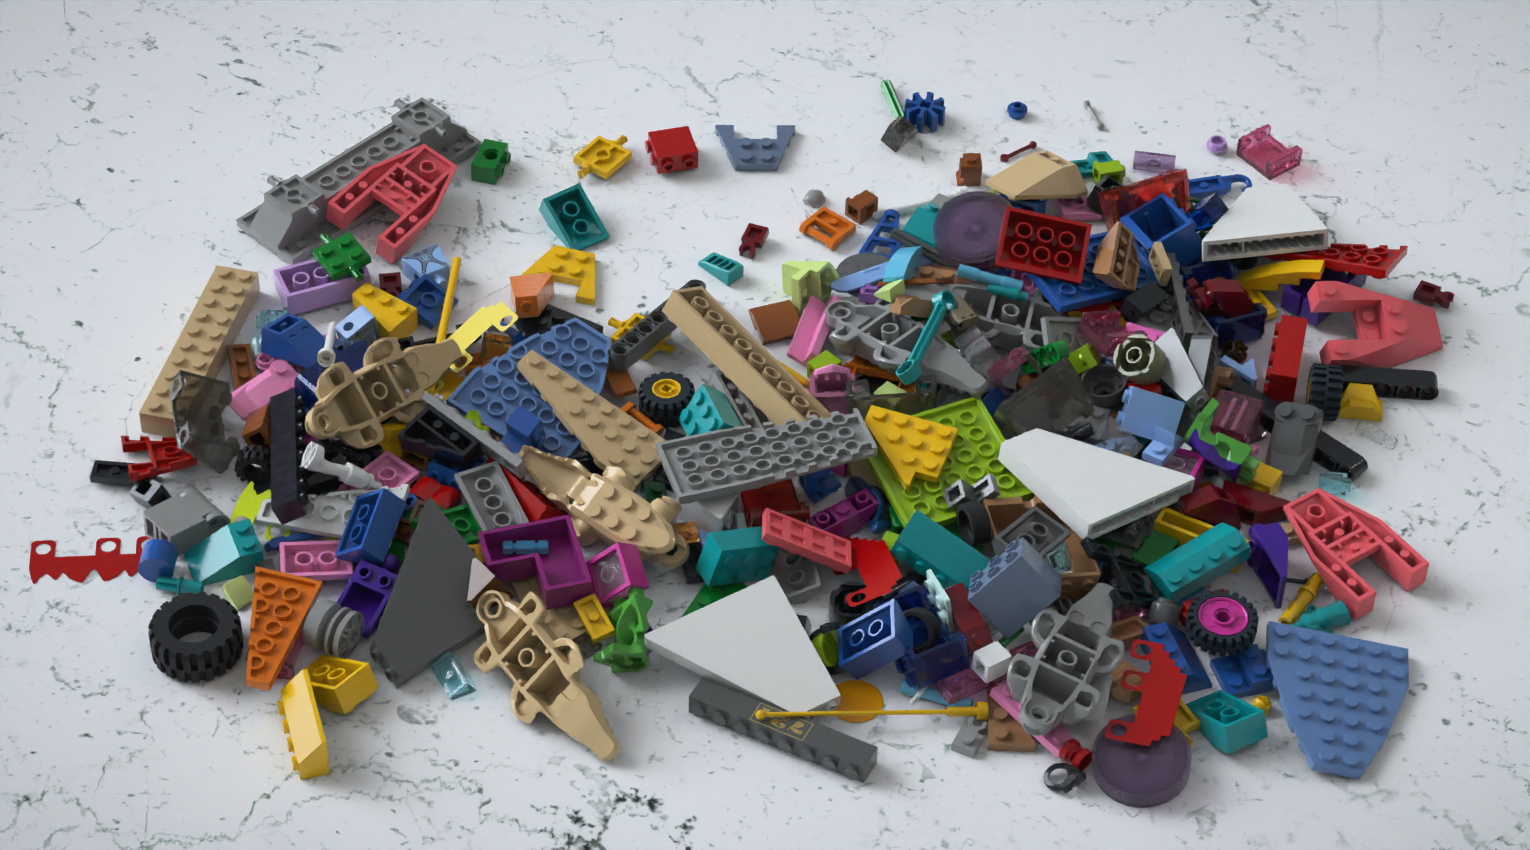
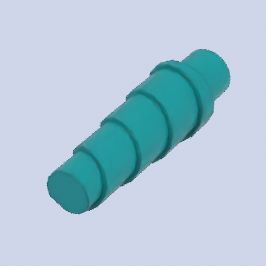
(1006, 292)

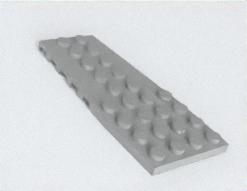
(751, 458)

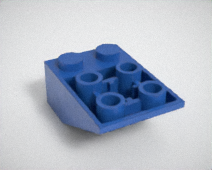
(293, 341)

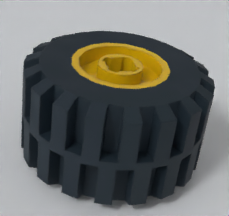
(1325, 389)
(664, 397)

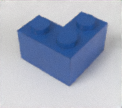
(523, 429)

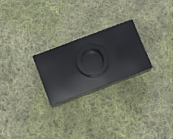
(690, 573)

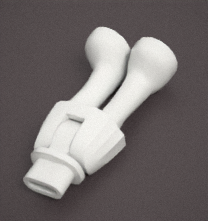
(350, 474)

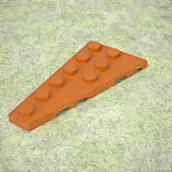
(277, 618)

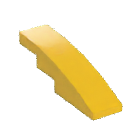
(1287, 272)

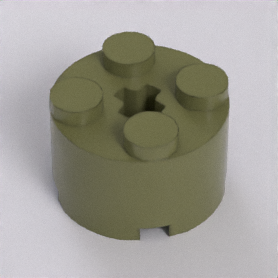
(1139, 360)

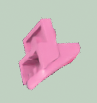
(828, 386)

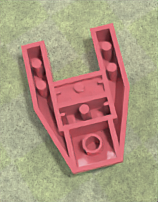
(405, 183)
(1386, 327)
(1341, 535)

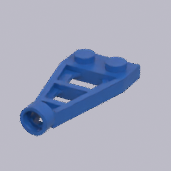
(884, 225)

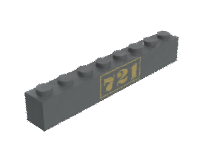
(790, 734)

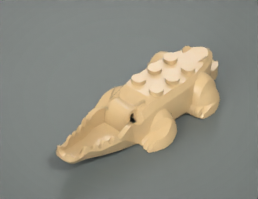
(359, 401)
(608, 507)
(542, 671)

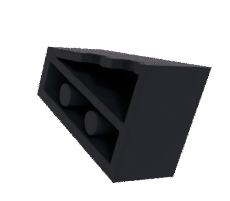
(440, 439)

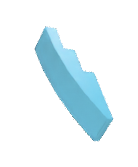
(902, 264)

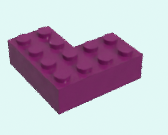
(559, 574)

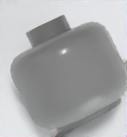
(814, 198)

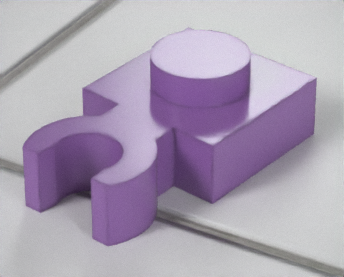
(867, 294)

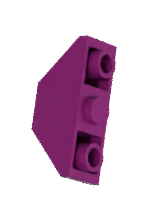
(847, 515)

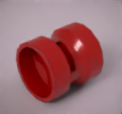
(1075, 754)

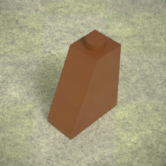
(258, 428)

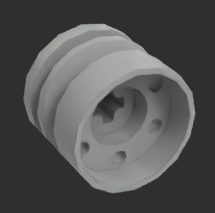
(333, 628)

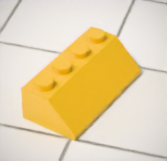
(304, 727)

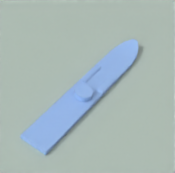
(871, 275)

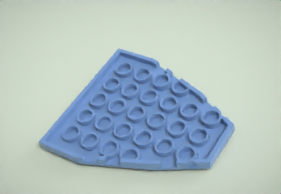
(501, 387)
(1336, 694)

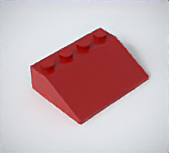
(1043, 245)

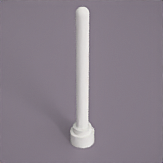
(914, 205)
(327, 356)

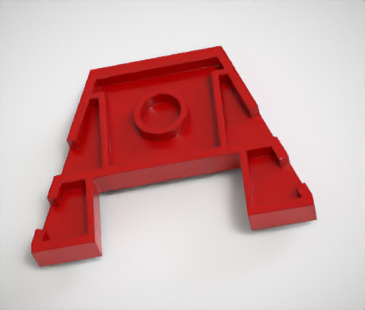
(163, 456)

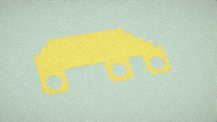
(475, 327)

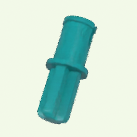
(179, 585)

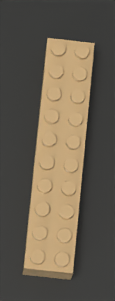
(203, 341)
(741, 356)

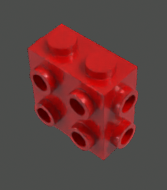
(672, 149)

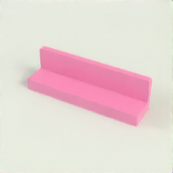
(810, 331)

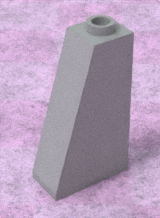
(1179, 373)

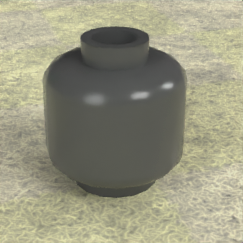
(1163, 611)

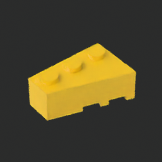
(392, 315)

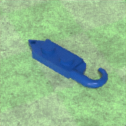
(1217, 184)

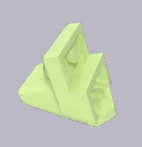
(807, 278)

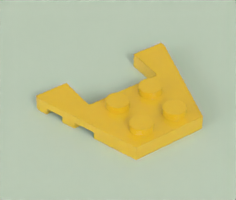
(571, 268)

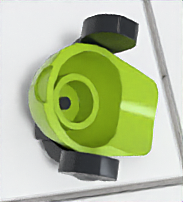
(827, 646)

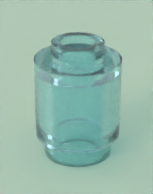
(1335, 483)

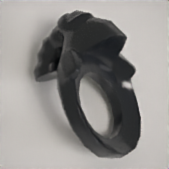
(1074, 777)

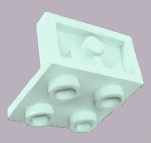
(940, 599)

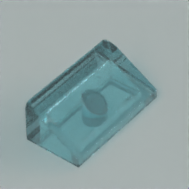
(453, 676)

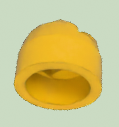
(1263, 703)

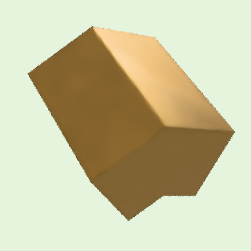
(405, 456)

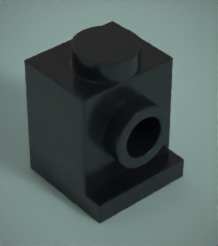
(149, 492)

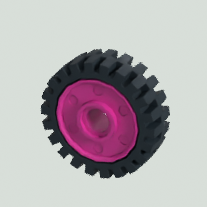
(1221, 623)

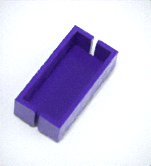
(1296, 299)

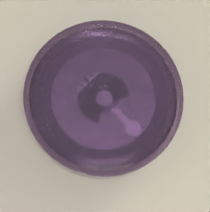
(969, 229)
(1140, 773)

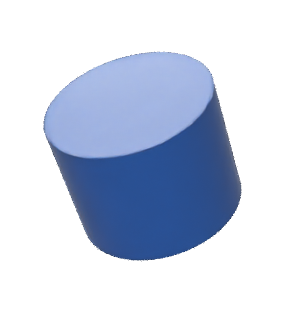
(157, 559)

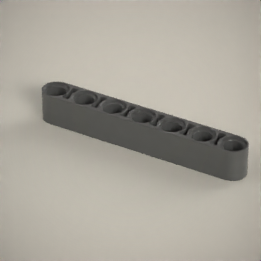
(643, 336)
(1203, 356)

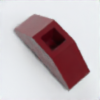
(1231, 297)
(1211, 505)
(1256, 505)

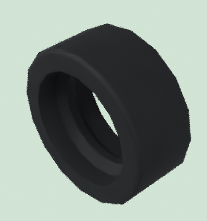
(973, 523)
(932, 626)

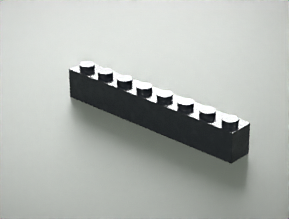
(287, 446)

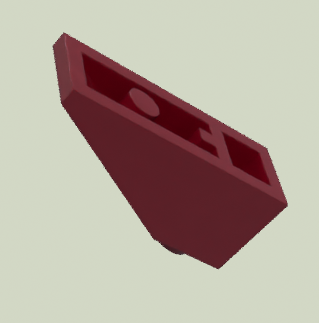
(968, 619)

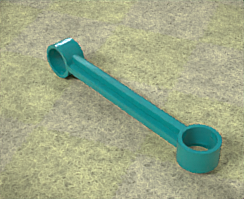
(942, 303)

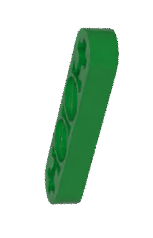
(1047, 355)

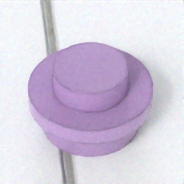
(1217, 144)

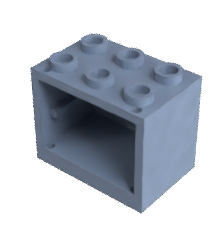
(1014, 587)

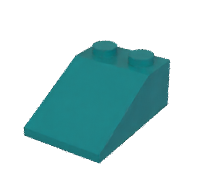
(573, 218)
(225, 554)
(1229, 721)

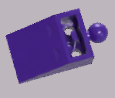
(1269, 558)
(368, 593)

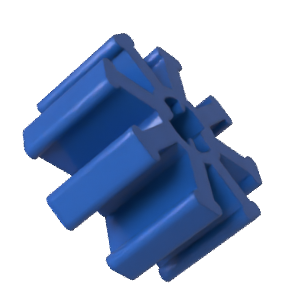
(925, 111)

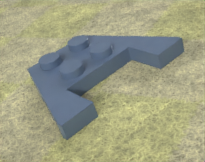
(755, 154)

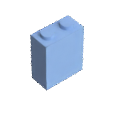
(1148, 409)

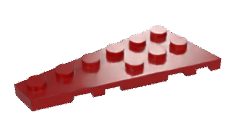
(1352, 258)

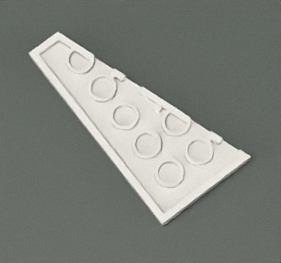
(325, 513)

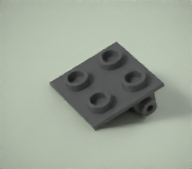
(1130, 534)

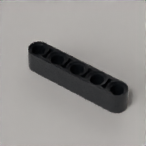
(1393, 382)

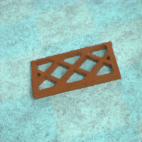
(922, 281)

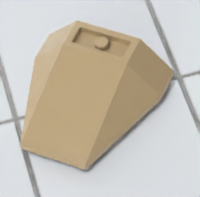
(1039, 177)

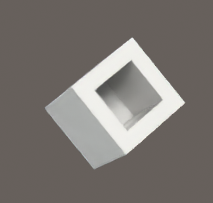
(991, 661)

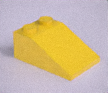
(340, 682)

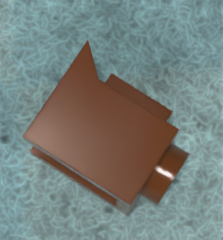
(969, 170)

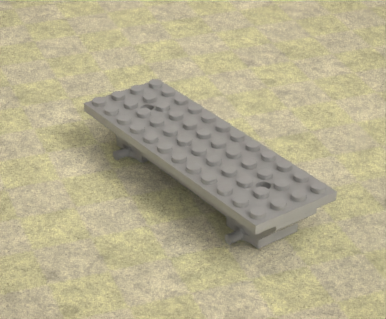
(296, 207)

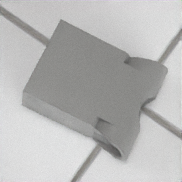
(184, 519)

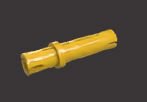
(1305, 595)

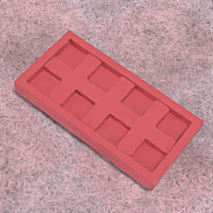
(806, 541)

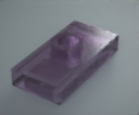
(1153, 161)

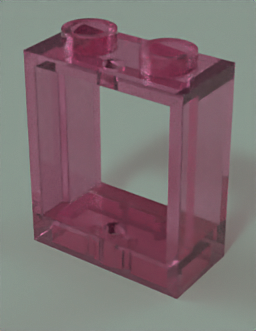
(1008, 364)

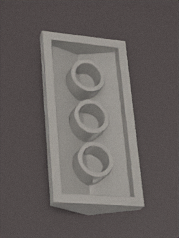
(490, 497)
(796, 576)

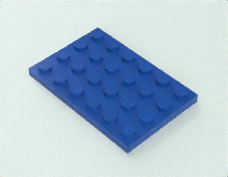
(1071, 296)

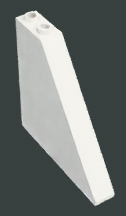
(1265, 223)
(1088, 484)
(753, 647)

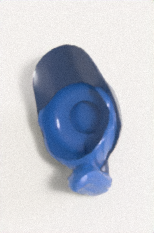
(878, 519)

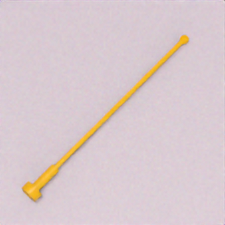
(980, 712)

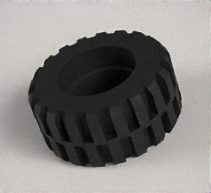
(198, 659)

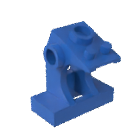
(819, 484)

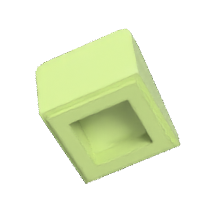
(890, 290)
(238, 592)

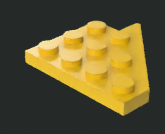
(911, 444)

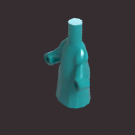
(1325, 617)

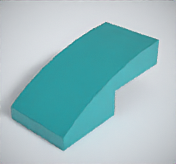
(1086, 165)

